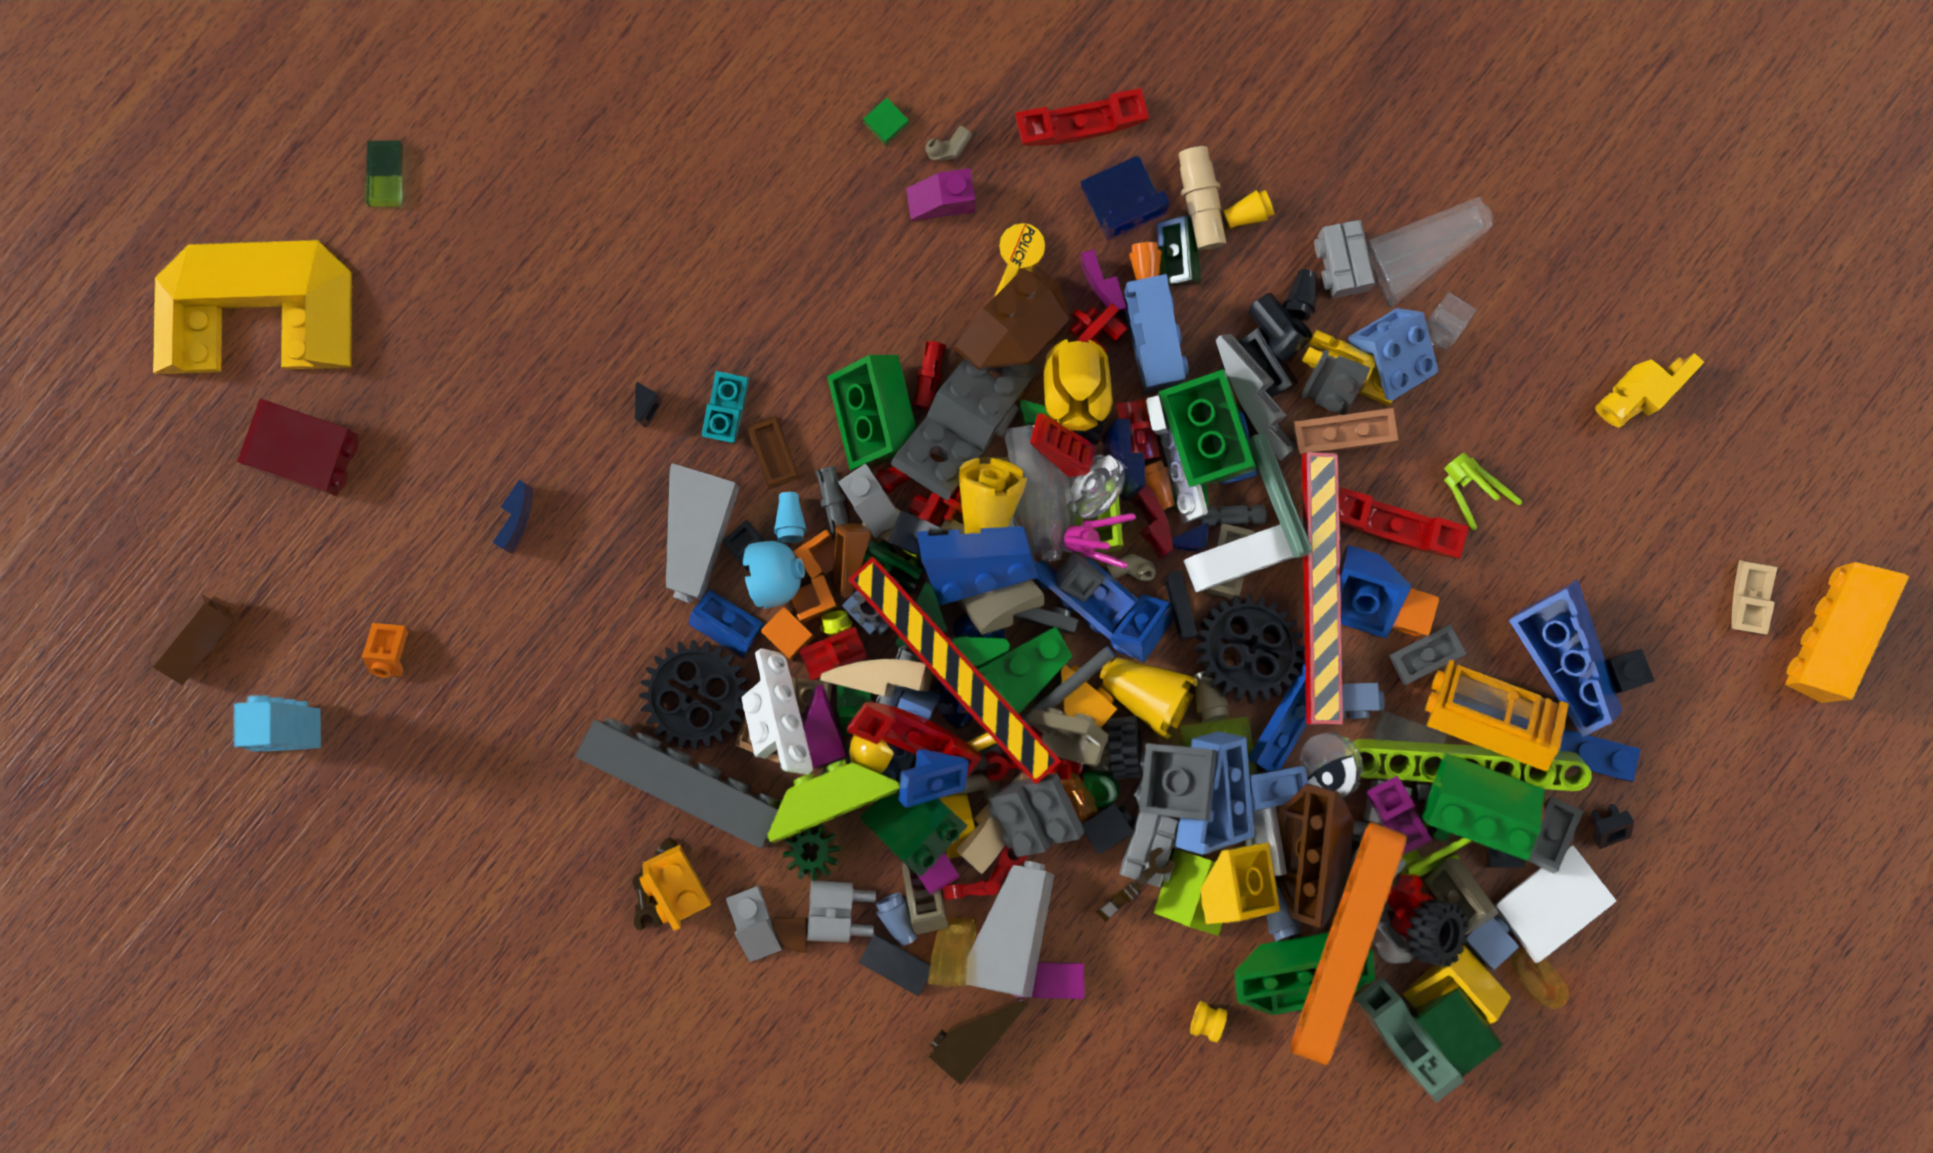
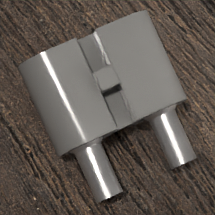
(831, 910)

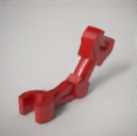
(1063, 769)
(983, 888)

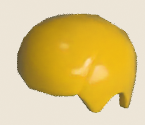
(870, 755)

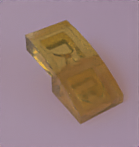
(951, 953)

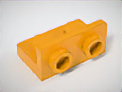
(674, 886)

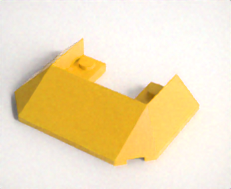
(289, 274)

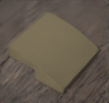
(996, 608)

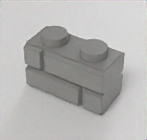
(1345, 259)
(1148, 834)

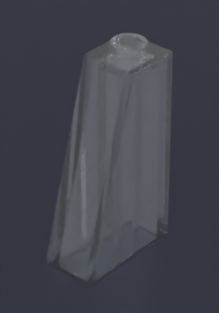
(1423, 248)
(1044, 498)

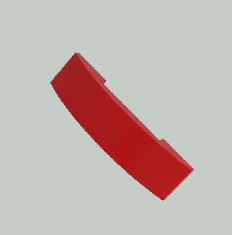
(1082, 121)
(1400, 525)
(909, 732)

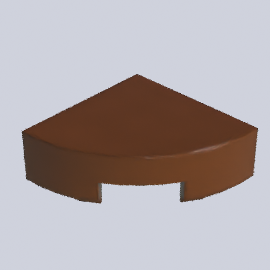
(791, 933)

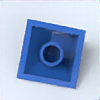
(1370, 592)

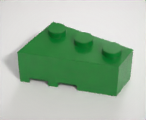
(1027, 669)

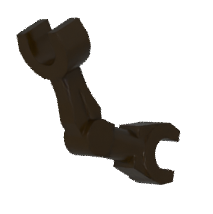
(1132, 889)
(645, 903)

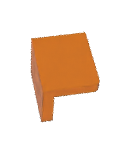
(817, 554)
(814, 600)
(1416, 614)
(787, 633)

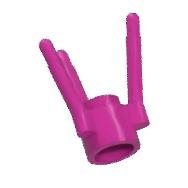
(1086, 540)

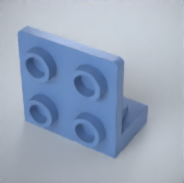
(1400, 350)

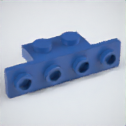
(1102, 609)

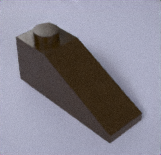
(972, 1039)

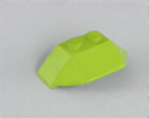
(827, 797)

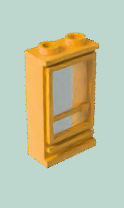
(1496, 715)

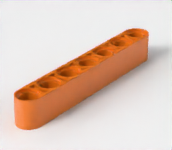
(1348, 943)

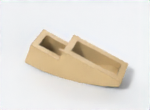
(881, 676)

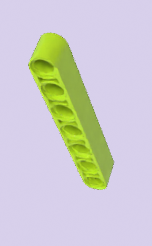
(1418, 753)

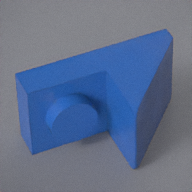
(933, 777)

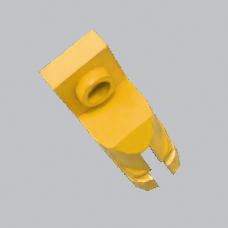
(1372, 386)
(1646, 389)

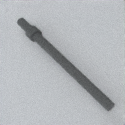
(1057, 696)

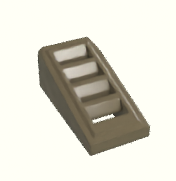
(927, 916)

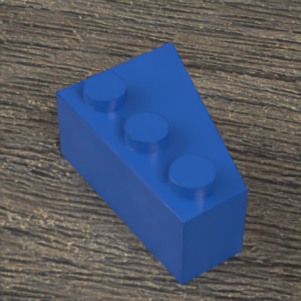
(976, 562)

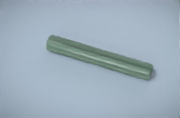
(1280, 496)

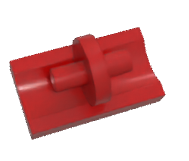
(1107, 322)
(1141, 434)
(937, 508)
(833, 652)
(1403, 900)

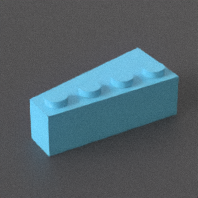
(276, 724)

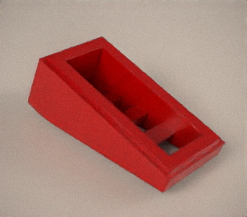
(1064, 447)

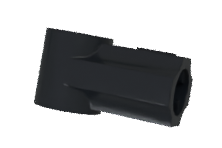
(1285, 333)

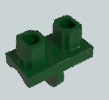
(904, 571)

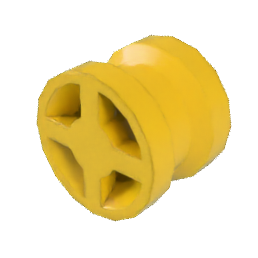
(1208, 1021)

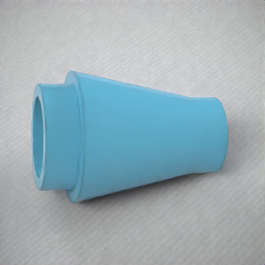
(789, 520)

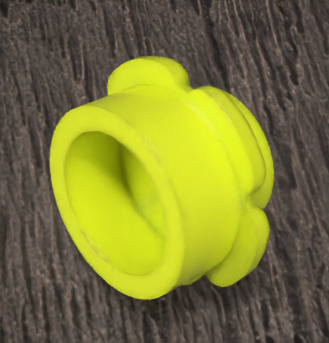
(835, 622)

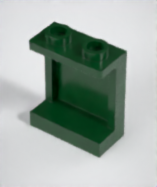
(914, 833)

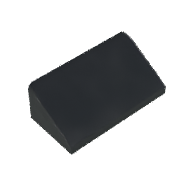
(1278, 370)
(896, 964)

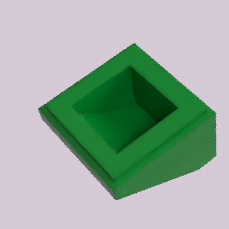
(1030, 411)

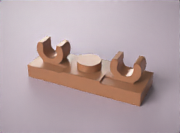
(1345, 431)

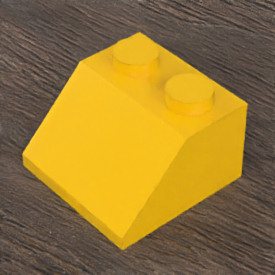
(1240, 885)
(1473, 979)

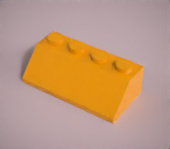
(1845, 632)

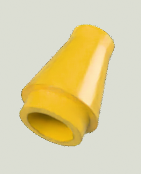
(1249, 210)

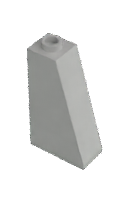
(696, 527)
(1012, 935)

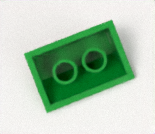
(872, 409)
(1208, 430)
(1485, 806)

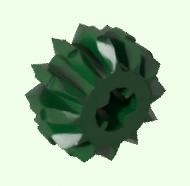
(823, 853)

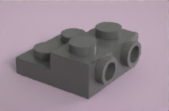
(1177, 781)
(1035, 814)

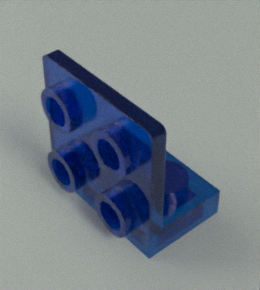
(1124, 197)

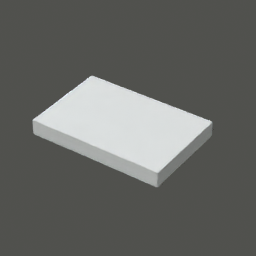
(1554, 906)

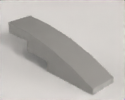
(1250, 386)

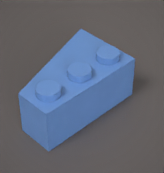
(1154, 333)
(1231, 798)

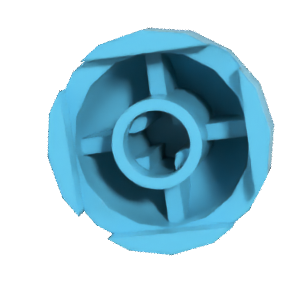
(773, 572)

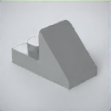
(869, 500)
(753, 924)

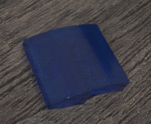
(1117, 444)

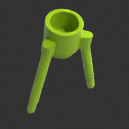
(1466, 469)
(1420, 866)

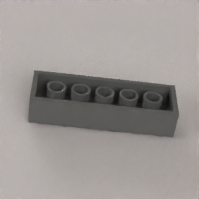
(678, 781)

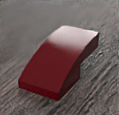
(1158, 532)

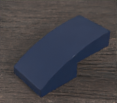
(519, 506)

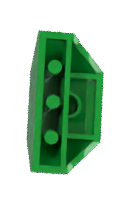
(1281, 974)

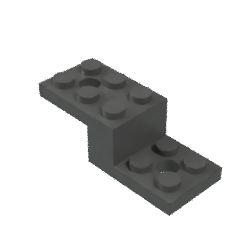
(961, 423)

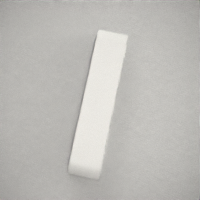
(1238, 558)

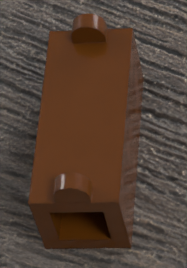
(192, 638)

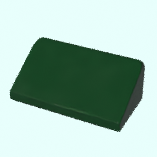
(1179, 251)

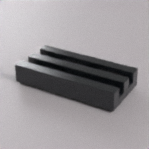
(1180, 604)

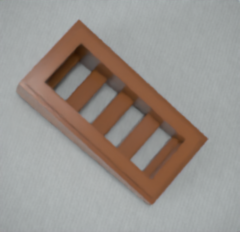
(849, 551)

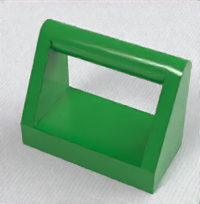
(981, 650)

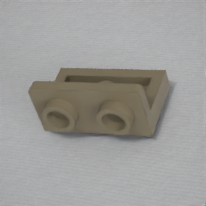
(1070, 737)

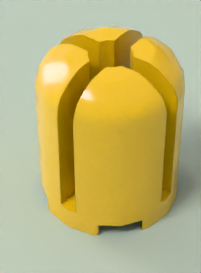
(1077, 384)

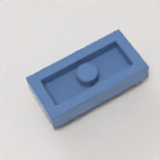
(1276, 786)

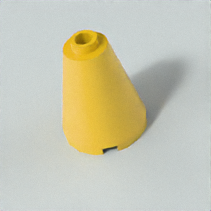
(989, 493)
(1149, 692)

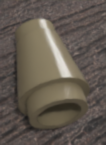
(1209, 700)

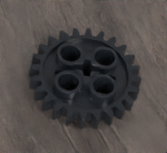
(708, 668)
(1244, 677)

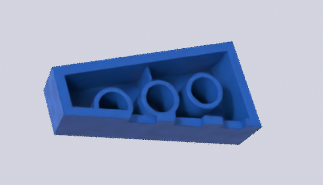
(1570, 656)

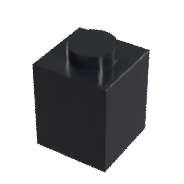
(1629, 670)
(1108, 827)

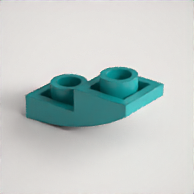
(725, 406)

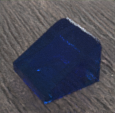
(1192, 540)

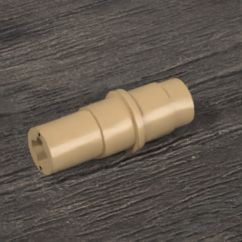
(1202, 197)

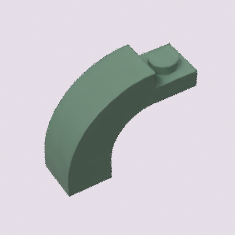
(1407, 1040)

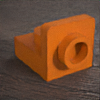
(384, 649)

